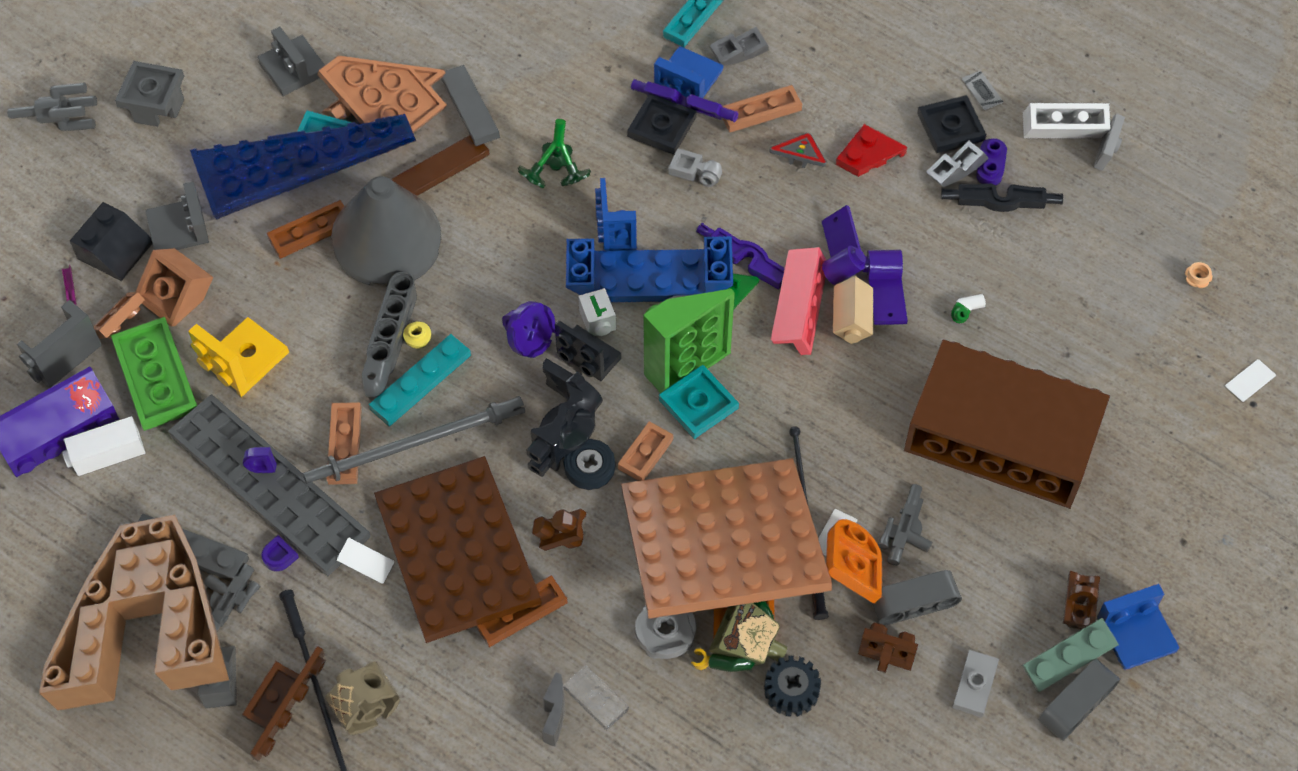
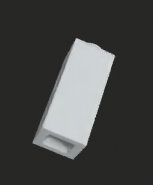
(103, 446)

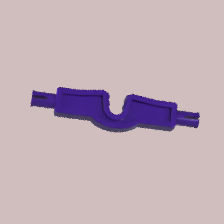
(694, 102)
(760, 266)

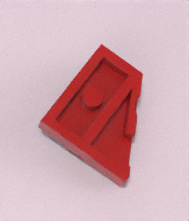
(868, 151)

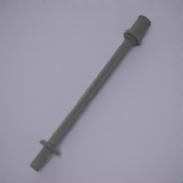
(494, 413)

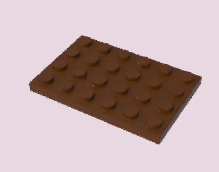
(456, 549)

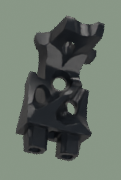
(566, 425)

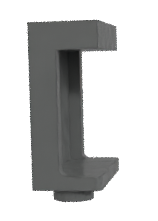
(62, 348)

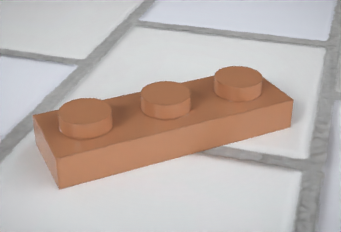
(763, 108)
(345, 438)

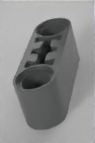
(917, 597)
(1079, 699)

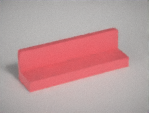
(799, 299)

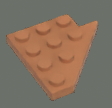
(384, 89)

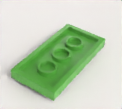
(154, 373)

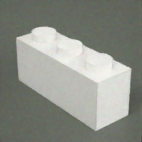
(1066, 120)

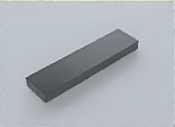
(470, 105)

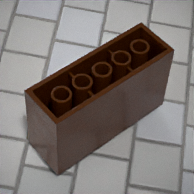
(1006, 423)

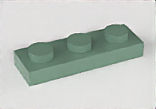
(1070, 654)

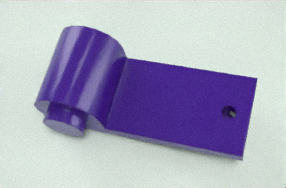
(843, 247)
(885, 276)

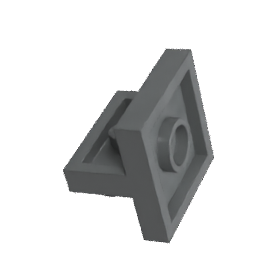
(290, 62)

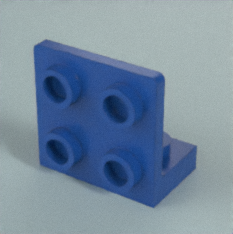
(687, 72)
(614, 228)
(1139, 627)

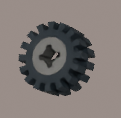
(793, 696)

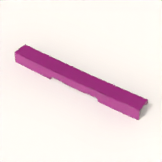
(69, 284)

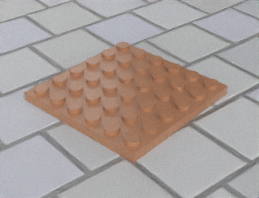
(724, 538)

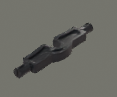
(1016, 197)

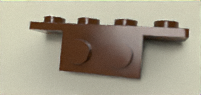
(276, 697)

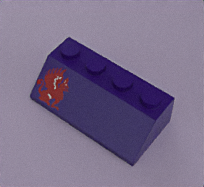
(40, 425)

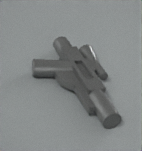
(908, 530)
(226, 597)

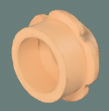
(1198, 269)

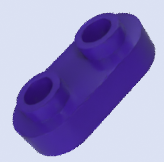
(995, 161)

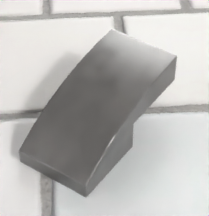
(739, 49)
(952, 169)
(555, 705)

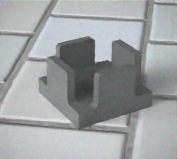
(151, 92)

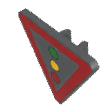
(802, 149)

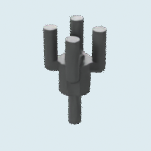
(59, 108)

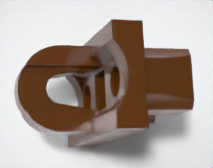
(567, 522)
(1081, 590)
(877, 637)

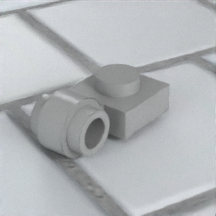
(689, 164)

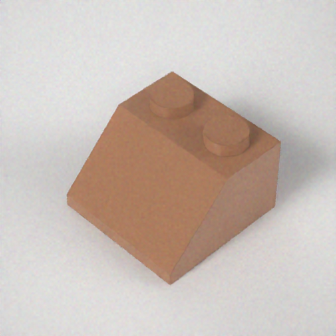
(172, 285)

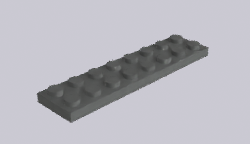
(282, 498)

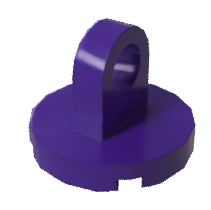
(529, 328)

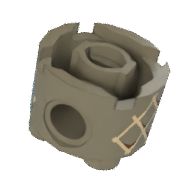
(362, 698)

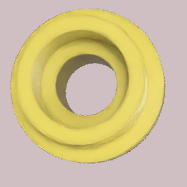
(417, 341)

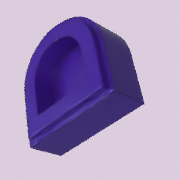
(259, 460)
(278, 554)

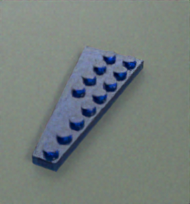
(265, 168)

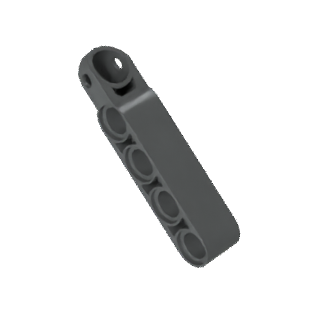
(375, 372)

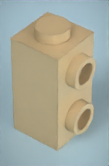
(853, 310)

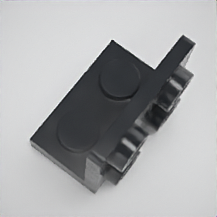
(585, 350)

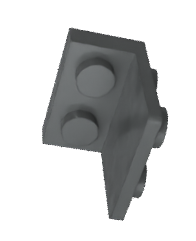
(179, 223)

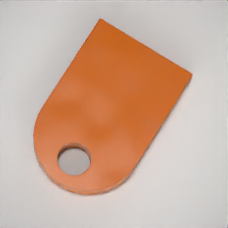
(855, 559)

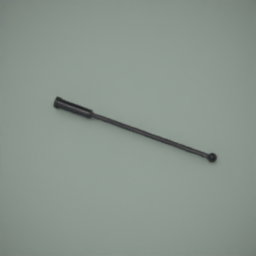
(820, 611)
(298, 631)

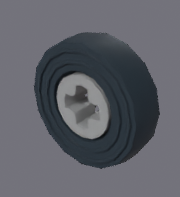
(594, 476)

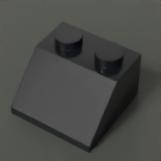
(110, 241)

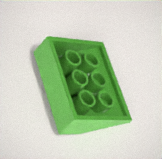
(686, 335)

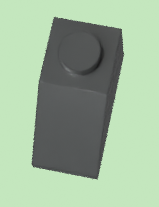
(224, 692)

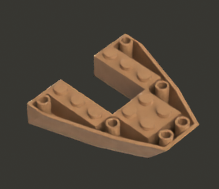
(139, 574)

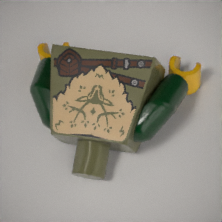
(743, 639)

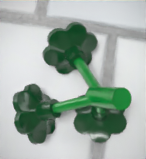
(555, 155)

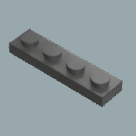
(213, 556)

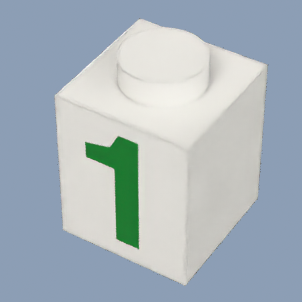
(597, 312)

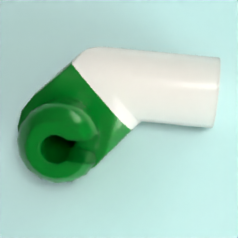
(963, 307)

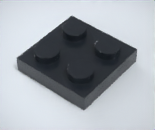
(661, 123)
(951, 124)

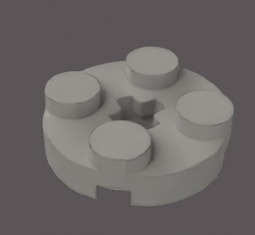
(665, 645)

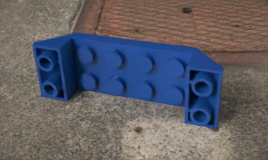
(649, 273)

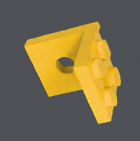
(225, 356)

